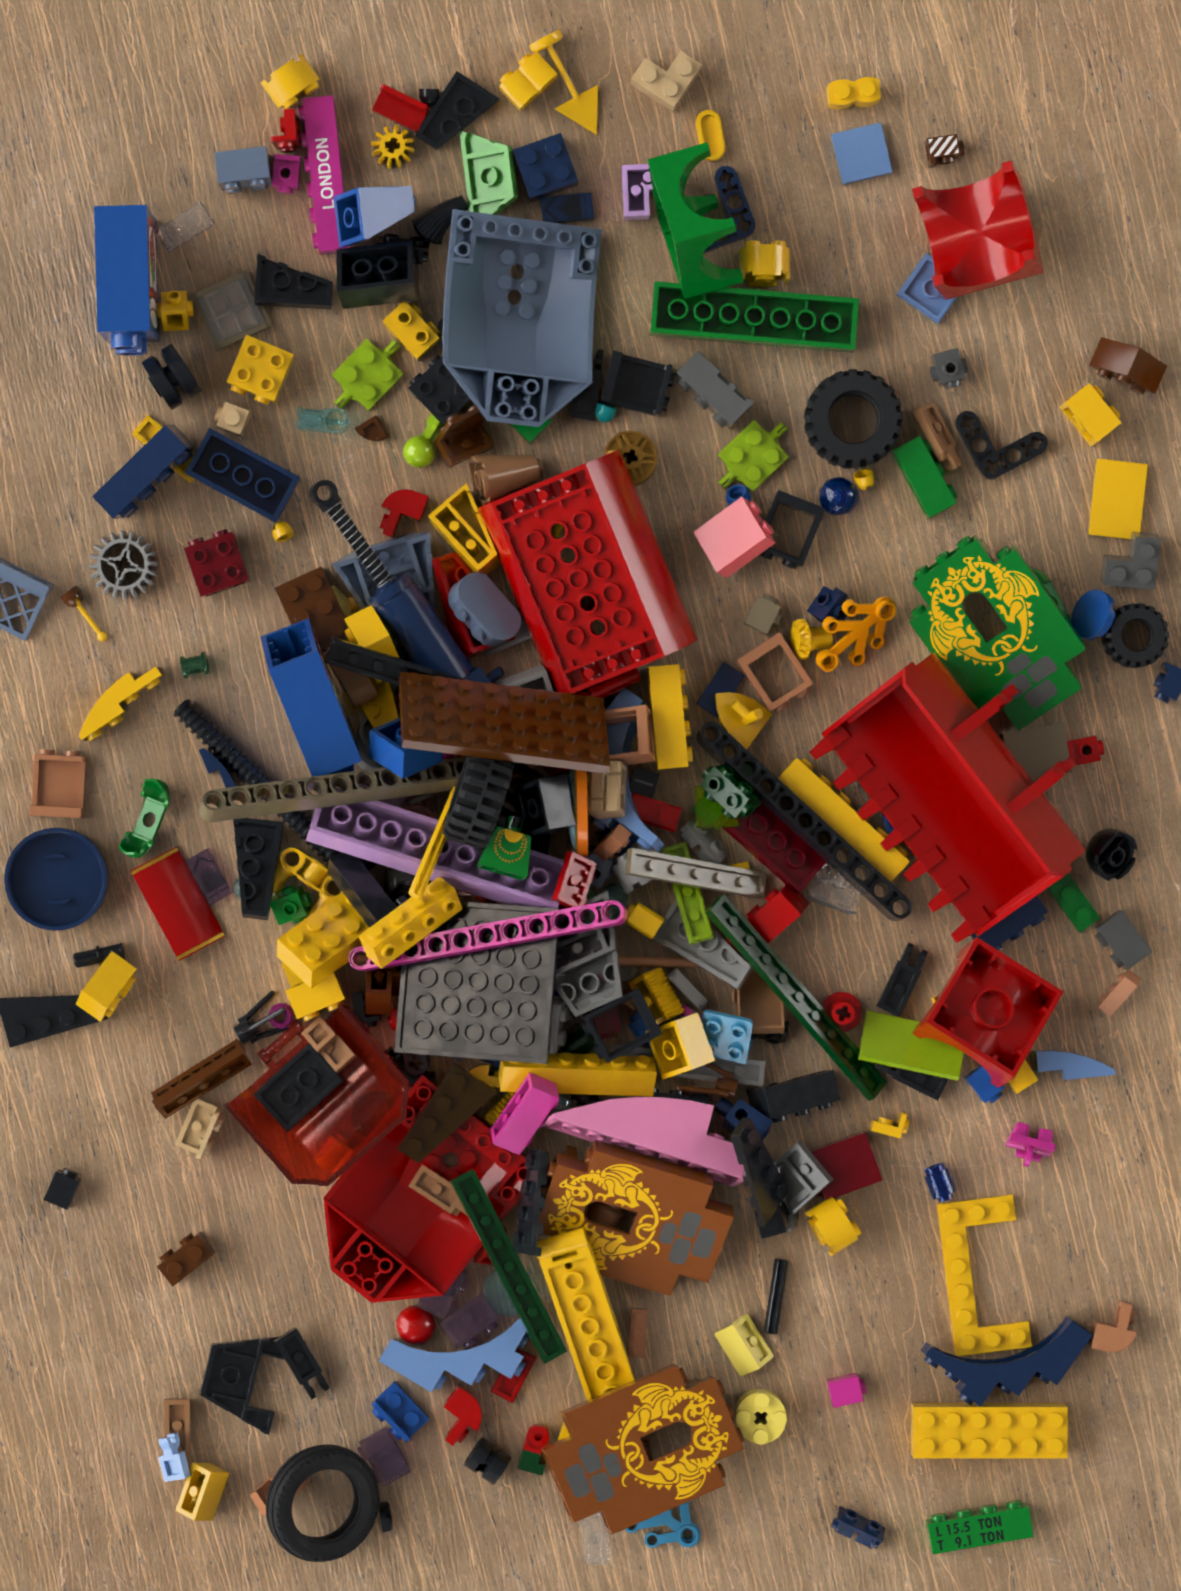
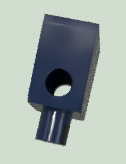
(742, 1109)

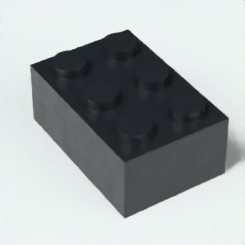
(377, 274)

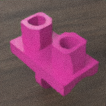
(1030, 1148)

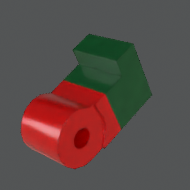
(536, 1438)

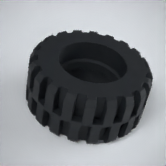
(863, 385)
(477, 800)

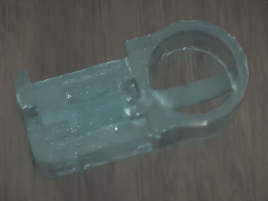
(318, 420)

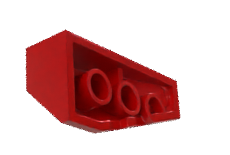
(448, 571)

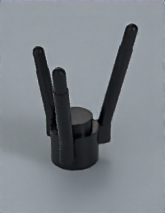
(248, 1029)

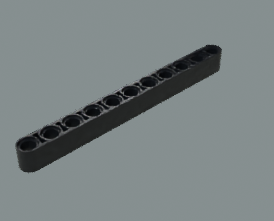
(816, 824)

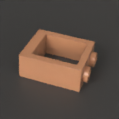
(759, 651)
(645, 733)

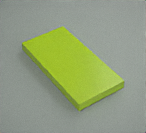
(891, 1043)

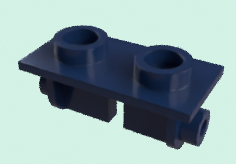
(869, 1531)

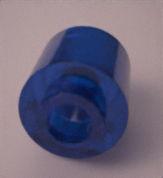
(939, 1182)

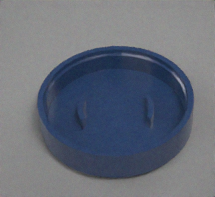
(56, 879)

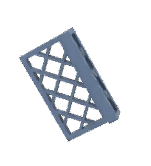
(31, 584)

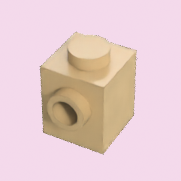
(232, 419)

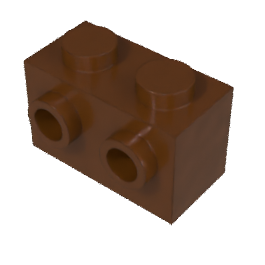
(187, 1258)

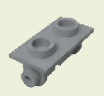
(711, 848)

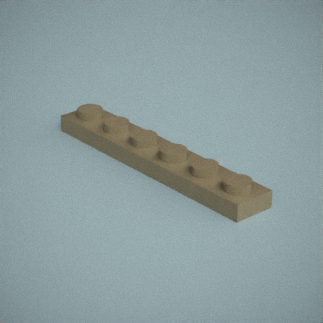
(695, 873)

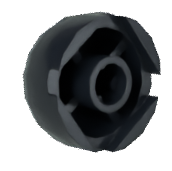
(1111, 853)

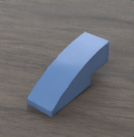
(1071, 1064)

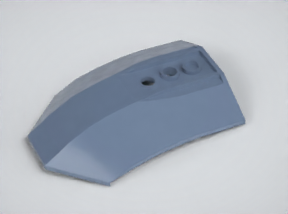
(527, 356)

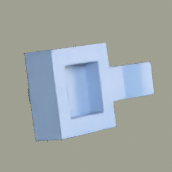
(173, 1463)

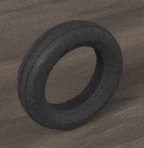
(287, 1482)

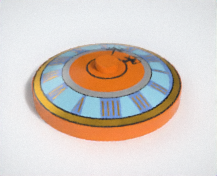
(579, 832)

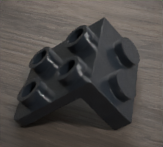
(439, 391)

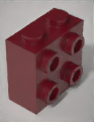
(216, 563)

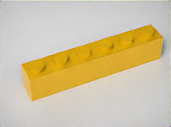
(837, 813)
(586, 1074)

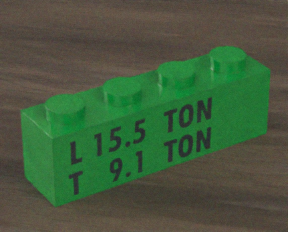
(979, 1527)

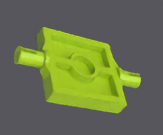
(367, 374)
(752, 455)

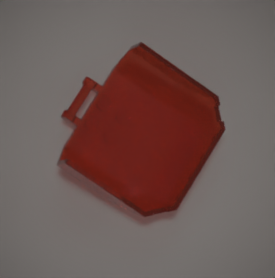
(345, 1122)

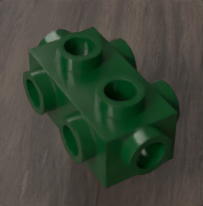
(730, 792)

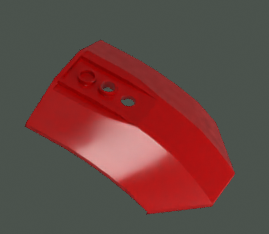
(397, 1241)

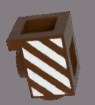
(943, 149)

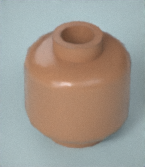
(605, 1214)

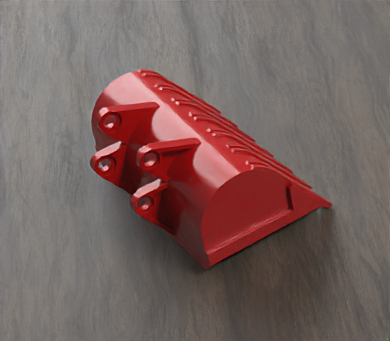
(954, 794)

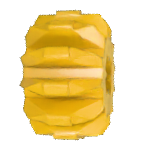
(386, 140)

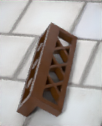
(200, 1079)

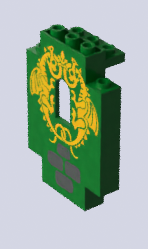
(1026, 653)

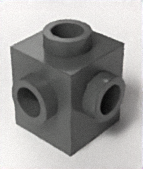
(948, 359)

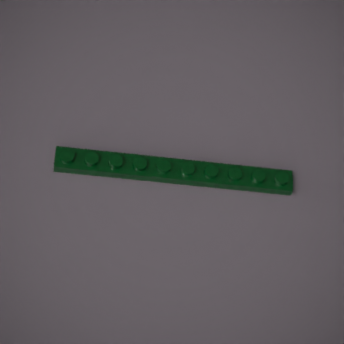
(795, 996)

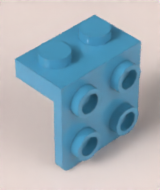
(728, 1035)

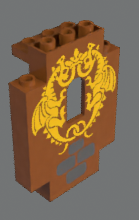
(674, 1223)
(606, 1465)

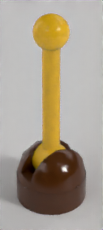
(74, 598)

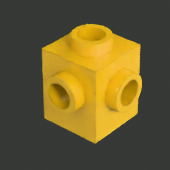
(175, 310)

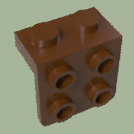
(463, 437)

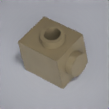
(763, 614)

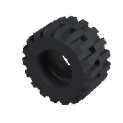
(1157, 636)

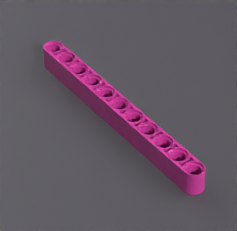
(500, 932)

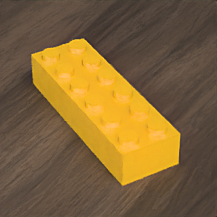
(989, 1430)

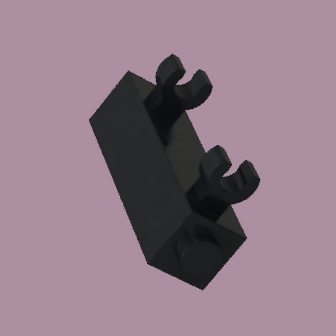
(361, 888)

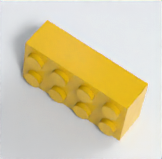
(668, 716)
(322, 941)

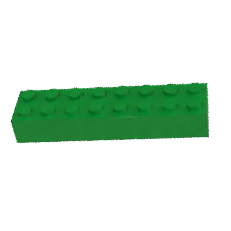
(756, 317)

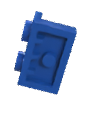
(399, 1411)

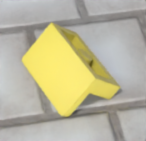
(744, 1345)

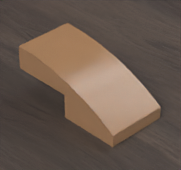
(329, 1044)

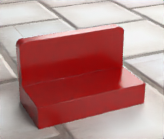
(400, 108)

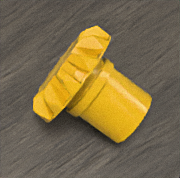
(808, 638)

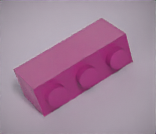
(525, 1113)

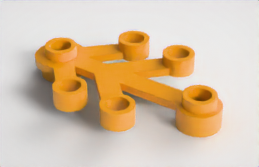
(857, 630)

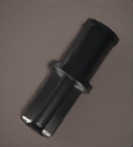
(97, 955)

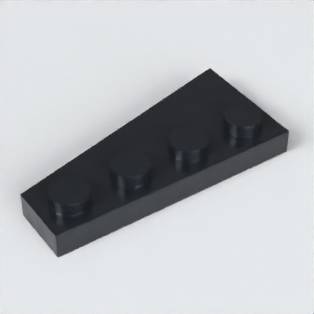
(532, 1204)

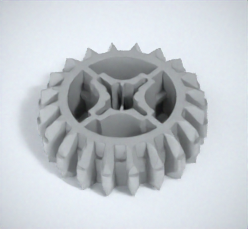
(121, 576)

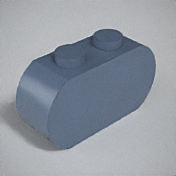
(484, 609)

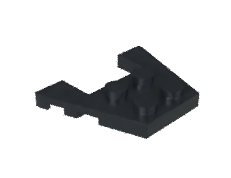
(232, 1375)

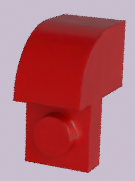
(405, 503)
(468, 1411)

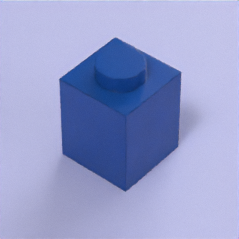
(980, 1082)

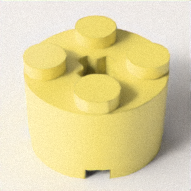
(760, 1401)

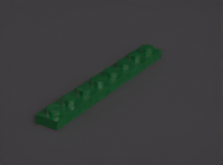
(508, 1266)

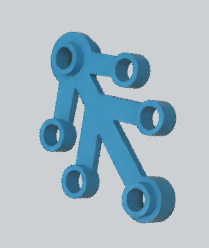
(678, 1528)

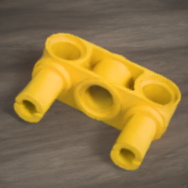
(309, 871)

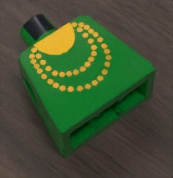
(507, 851)

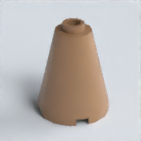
(502, 474)

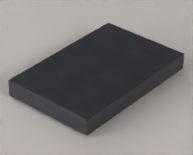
(298, 1087)

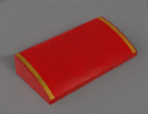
(177, 903)

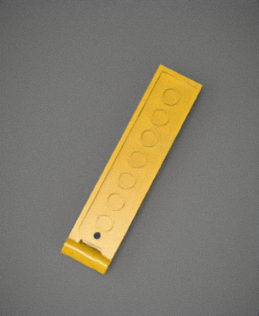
(585, 1312)

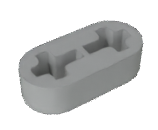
(688, 989)

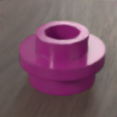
(289, 1016)

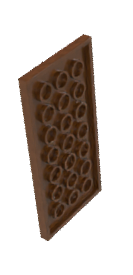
(503, 722)

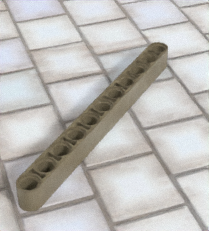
(324, 786)

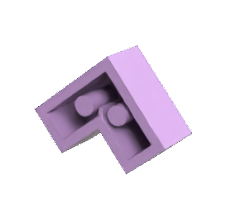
(636, 191)

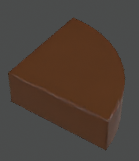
(372, 430)

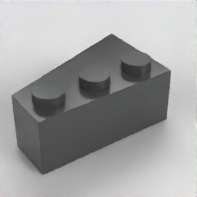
(713, 390)

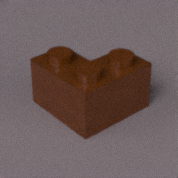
(1128, 365)
(380, 988)

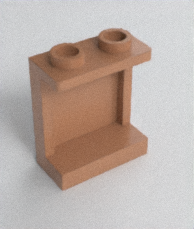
(58, 784)

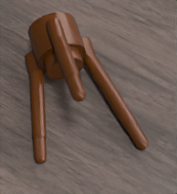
(724, 1087)

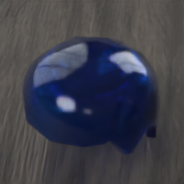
(839, 496)

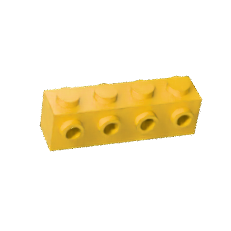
(410, 922)

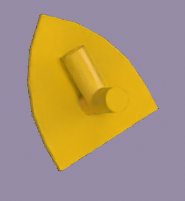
(741, 716)

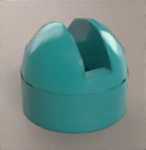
(605, 412)

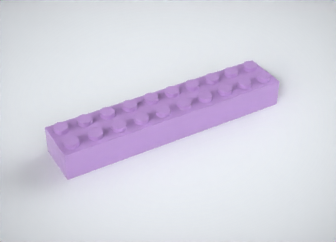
(400, 840)

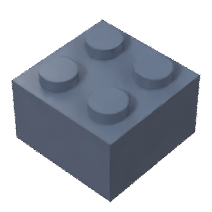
(243, 169)

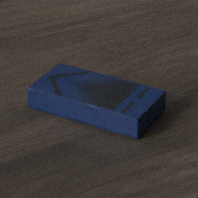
(567, 208)

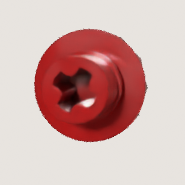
(843, 1009)

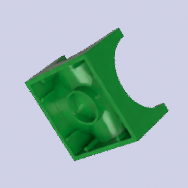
(683, 222)

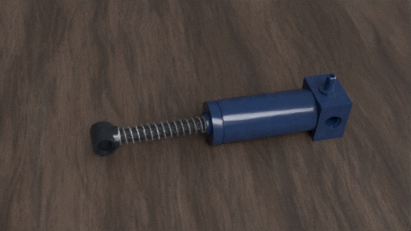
(403, 604)

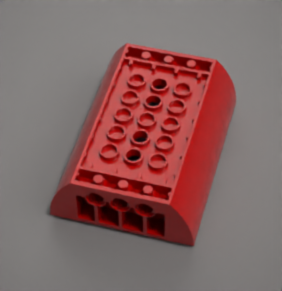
(613, 564)

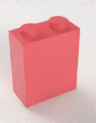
(735, 536)

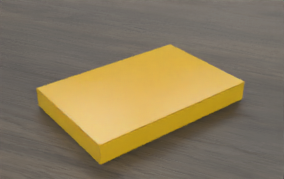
(1117, 498)

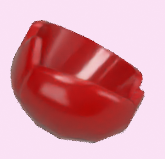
(415, 1325)

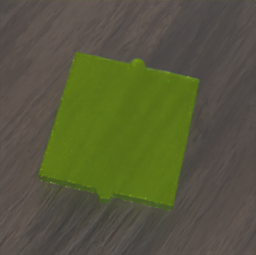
(709, 813)

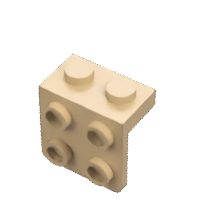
(199, 1127)

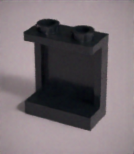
(637, 384)

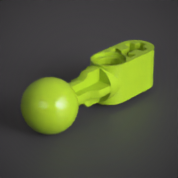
(420, 449)

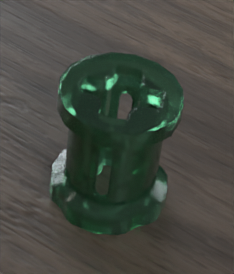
(194, 665)

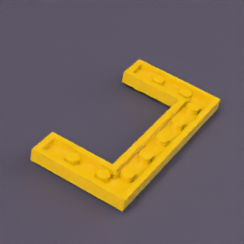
(967, 1335)

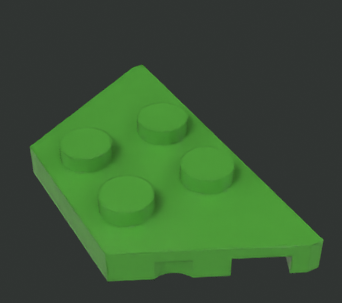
(488, 174)

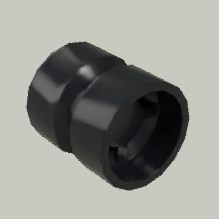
(487, 1461)

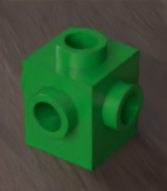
(291, 904)

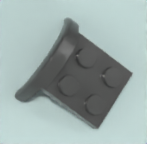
(803, 1179)

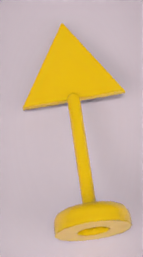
(582, 107)

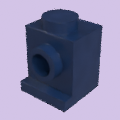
(1168, 683)

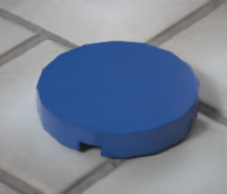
(1093, 614)

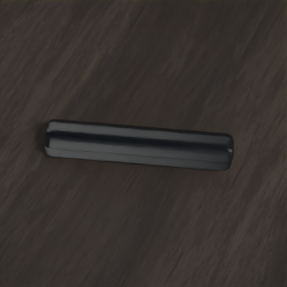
(776, 1296)

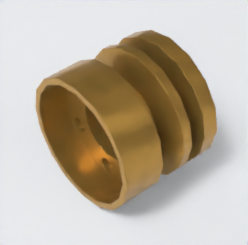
(644, 451)

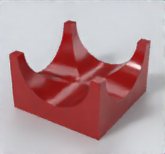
(980, 233)
(991, 1010)

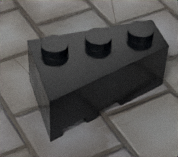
(795, 1095)

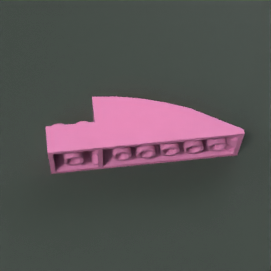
(657, 1128)

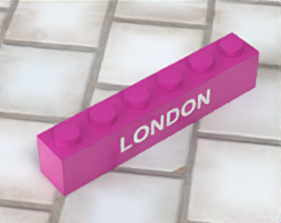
(324, 168)

